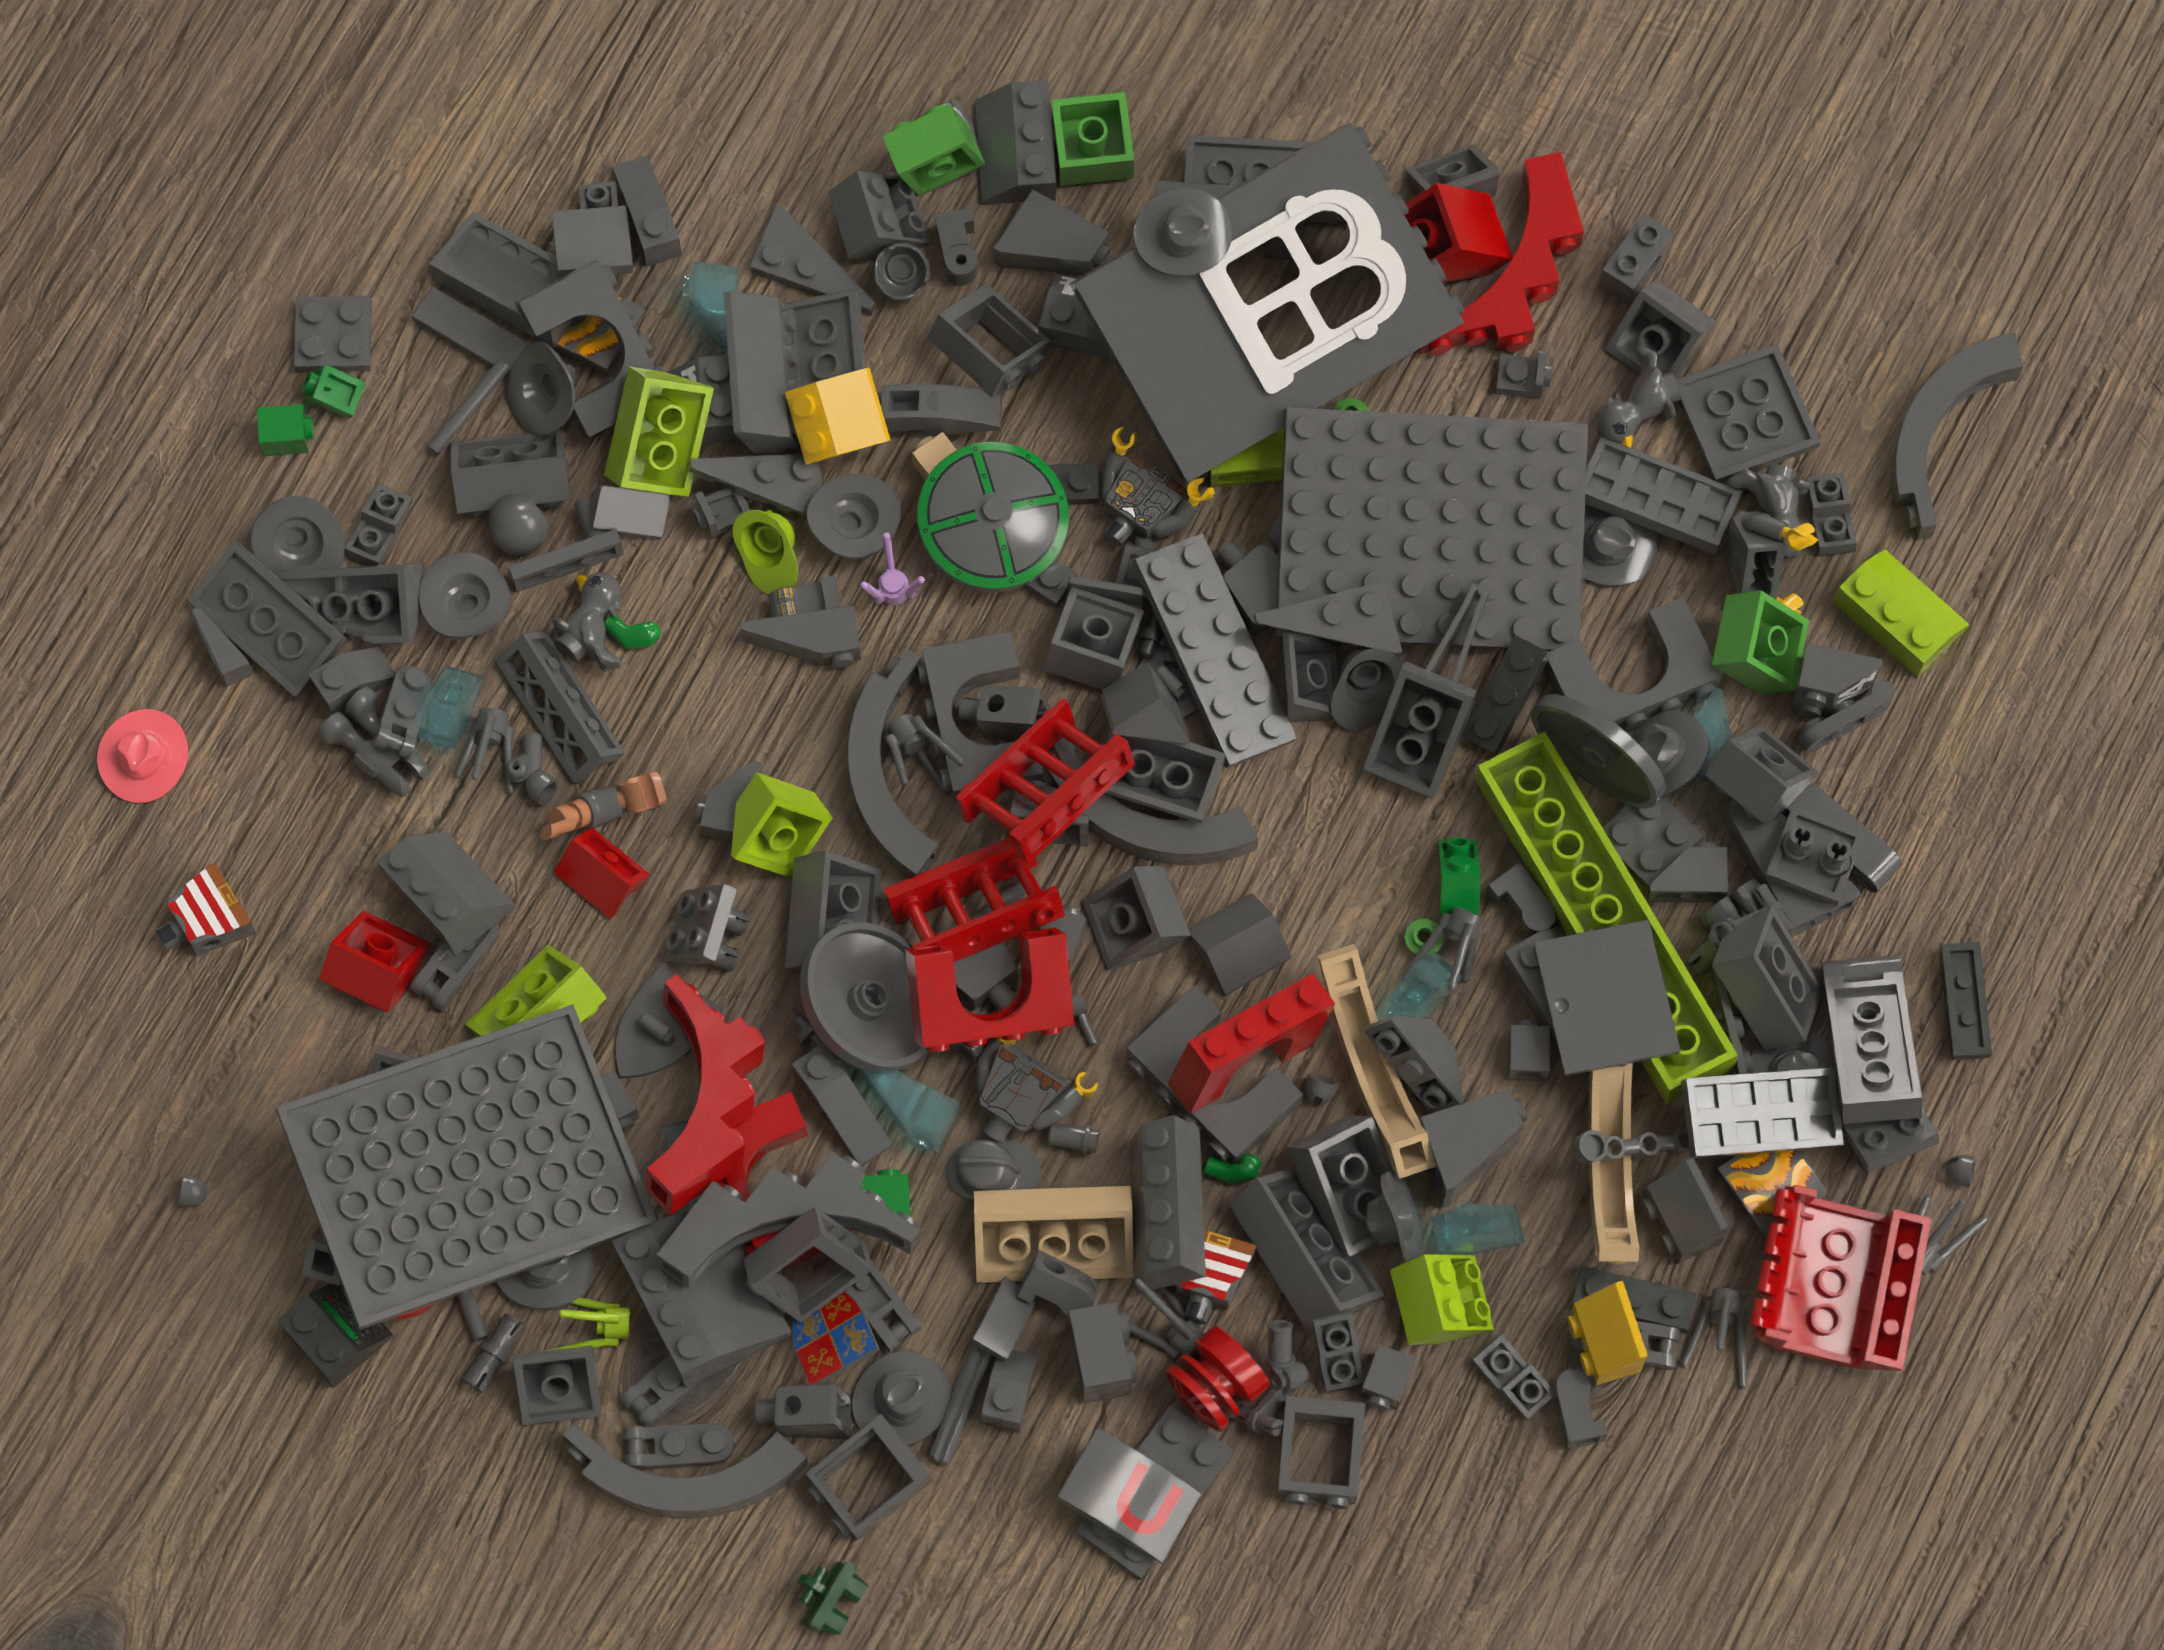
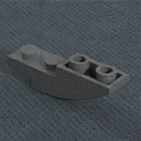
(939, 409)

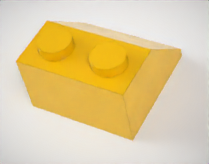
(837, 416)
(1608, 1334)

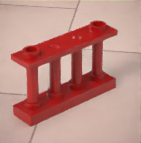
(1066, 803)
(967, 875)

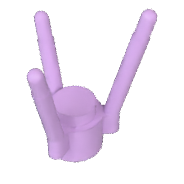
(892, 583)

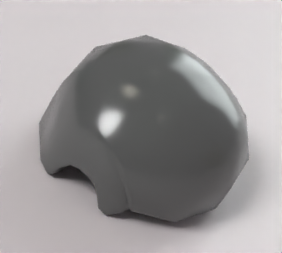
(901, 271)
(518, 525)

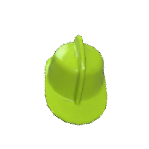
(766, 549)

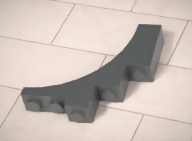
(724, 1221)

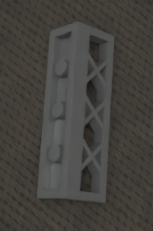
(563, 698)

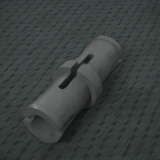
(494, 1352)

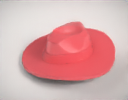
(142, 756)

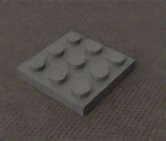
(1746, 414)

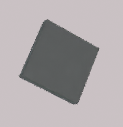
(592, 236)

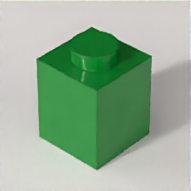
(284, 430)

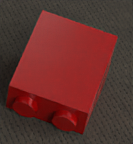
(1460, 231)

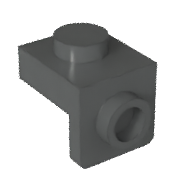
(719, 510)

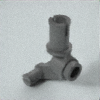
(1706, 953)
(1285, 1378)

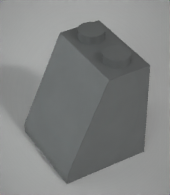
(1471, 1140)

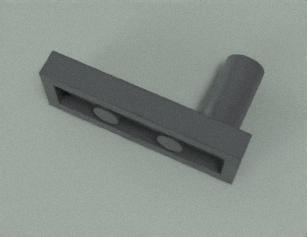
(597, 548)

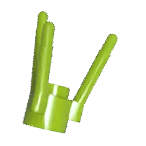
(610, 1319)

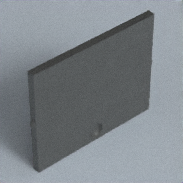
(1606, 998)

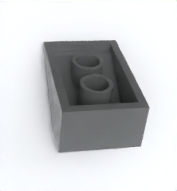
(1341, 1175)

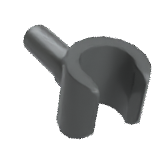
(1080, 1010)

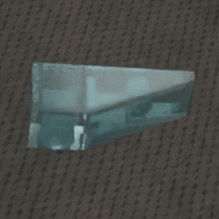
(915, 1108)

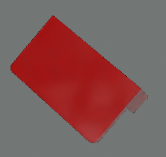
(600, 871)

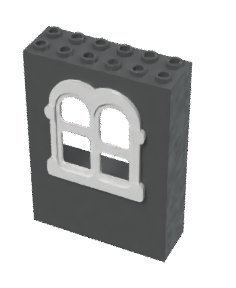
(1196, 346)

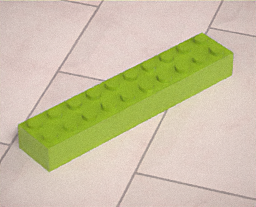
(1595, 891)

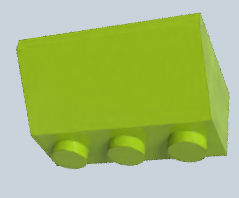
(658, 432)
(1899, 612)
(539, 988)

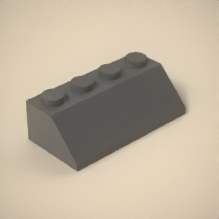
(761, 371)
(1167, 1203)
(1302, 1250)

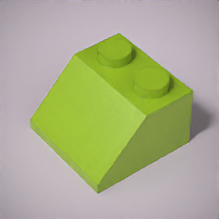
(776, 824)

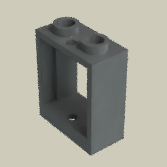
(1003, 321)
(814, 1228)
(1323, 1412)
(822, 1493)

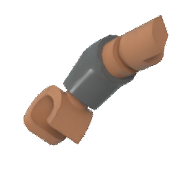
(605, 804)

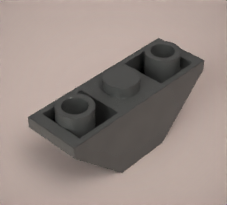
(1421, 1058)

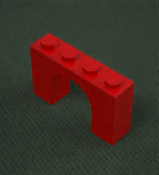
(1039, 1005)
(1283, 1021)
(767, 1129)

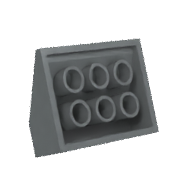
(712, 1320)

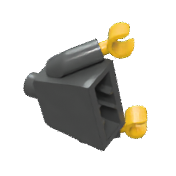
(1757, 553)

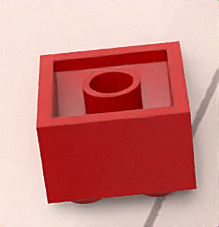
(374, 961)

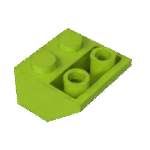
(1441, 1298)

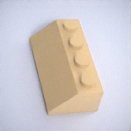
(1076, 1225)

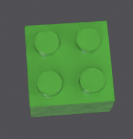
(1092, 138)
(933, 149)
(1760, 642)

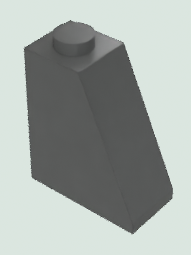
(1051, 239)

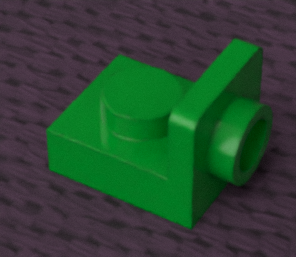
(332, 390)

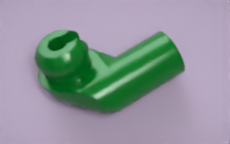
(632, 636)
(1235, 1173)

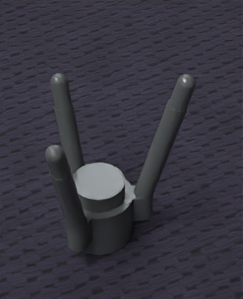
(488, 731)
(908, 735)
(1464, 928)
(1932, 1258)
(1724, 1312)
(1183, 1332)

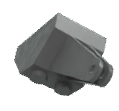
(1426, 715)

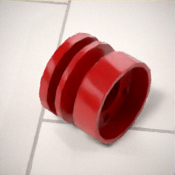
(1223, 1372)

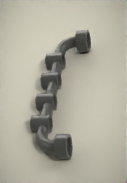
(1593, 1146)

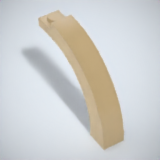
(1374, 1077)
(1611, 1182)

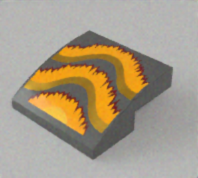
(594, 340)
(1756, 1177)

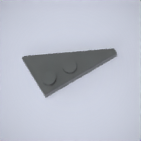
(797, 260)
(768, 479)
(1350, 616)

